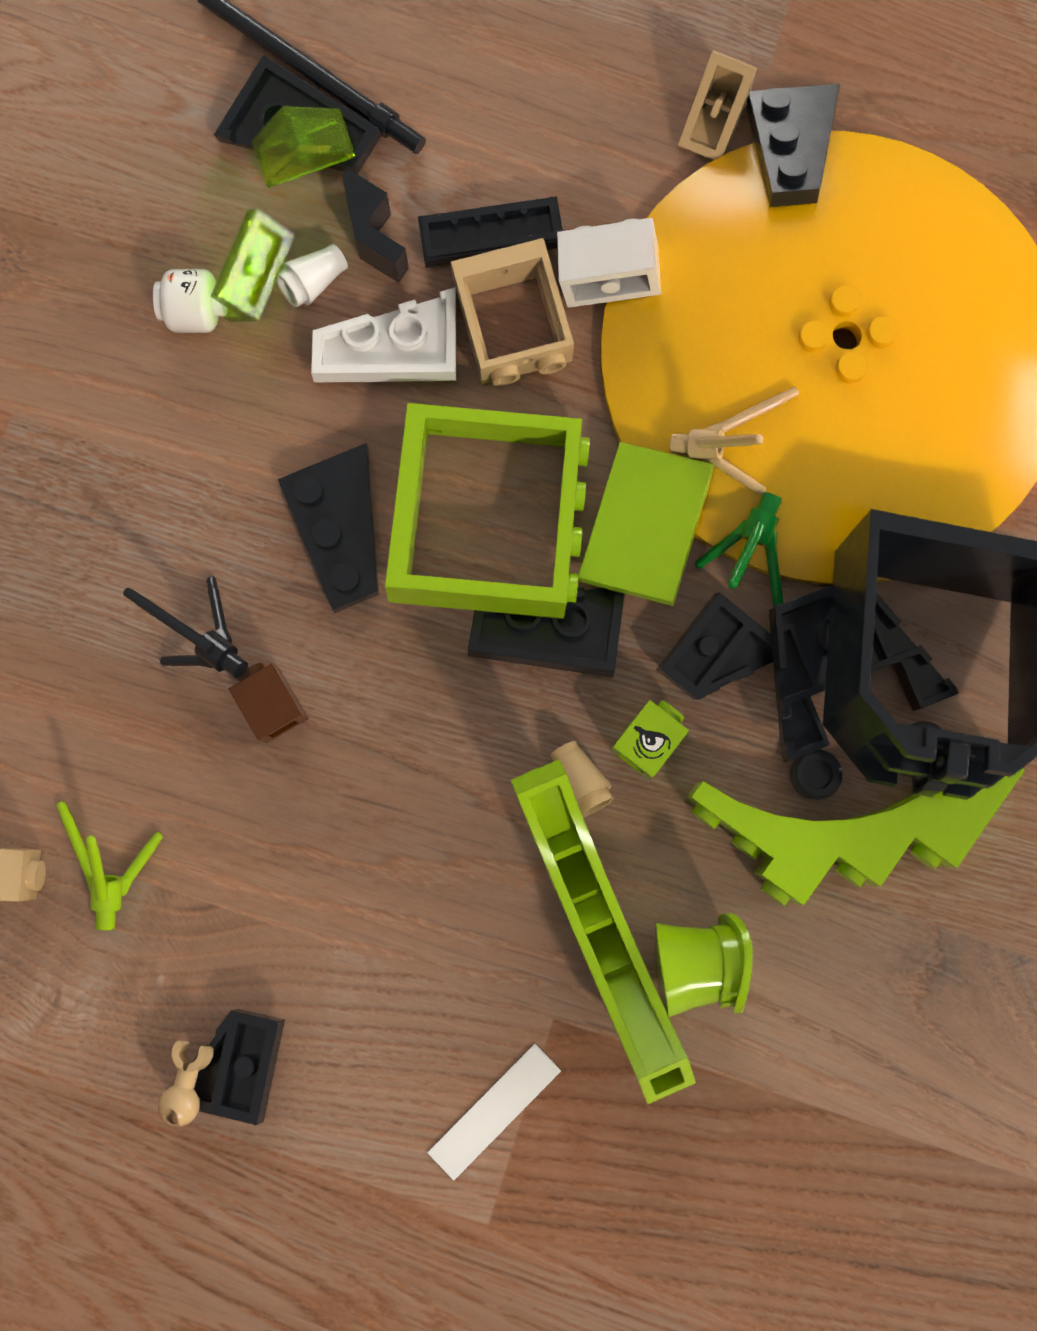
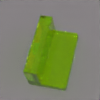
(252, 267)

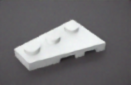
(391, 347)

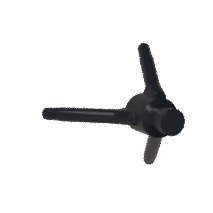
(211, 649)

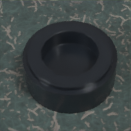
(816, 774)

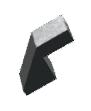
(368, 214)

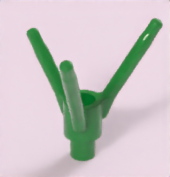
(759, 530)

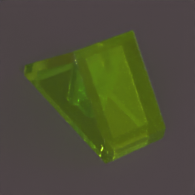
(301, 143)

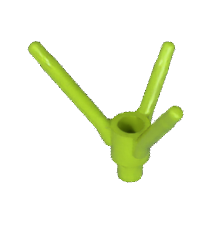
(104, 889)

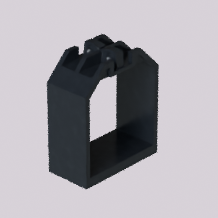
(943, 559)

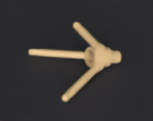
(710, 442)

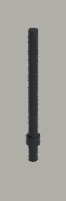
(380, 115)

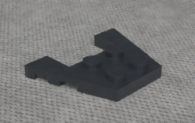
(800, 666)

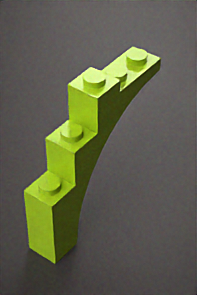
(864, 846)
(602, 932)

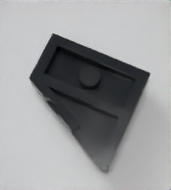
(717, 649)
(241, 1067)

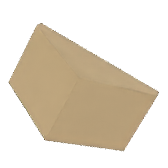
(717, 105)

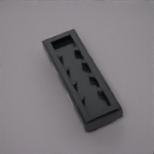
(486, 229)

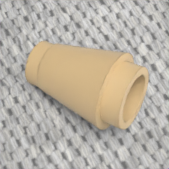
(586, 780)

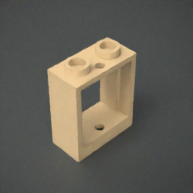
(501, 269)

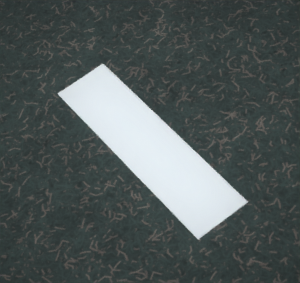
(494, 1112)

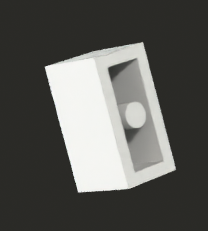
(609, 262)

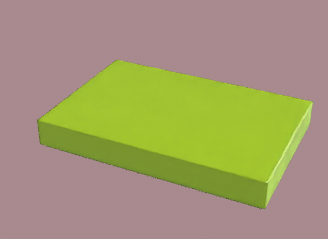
(646, 523)

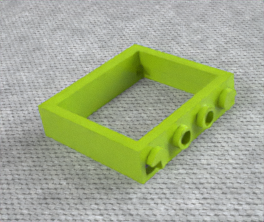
(472, 594)

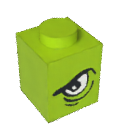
(651, 738)

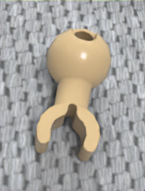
(181, 1097)

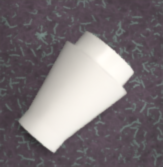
(309, 275)

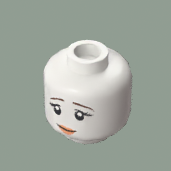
(185, 301)

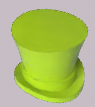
(703, 965)

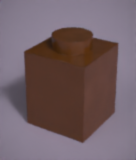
(267, 702)

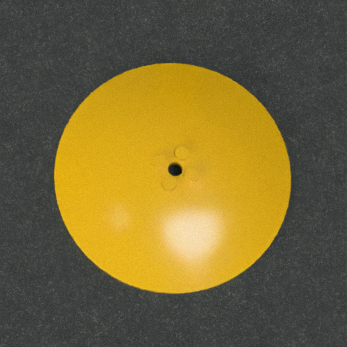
(912, 421)

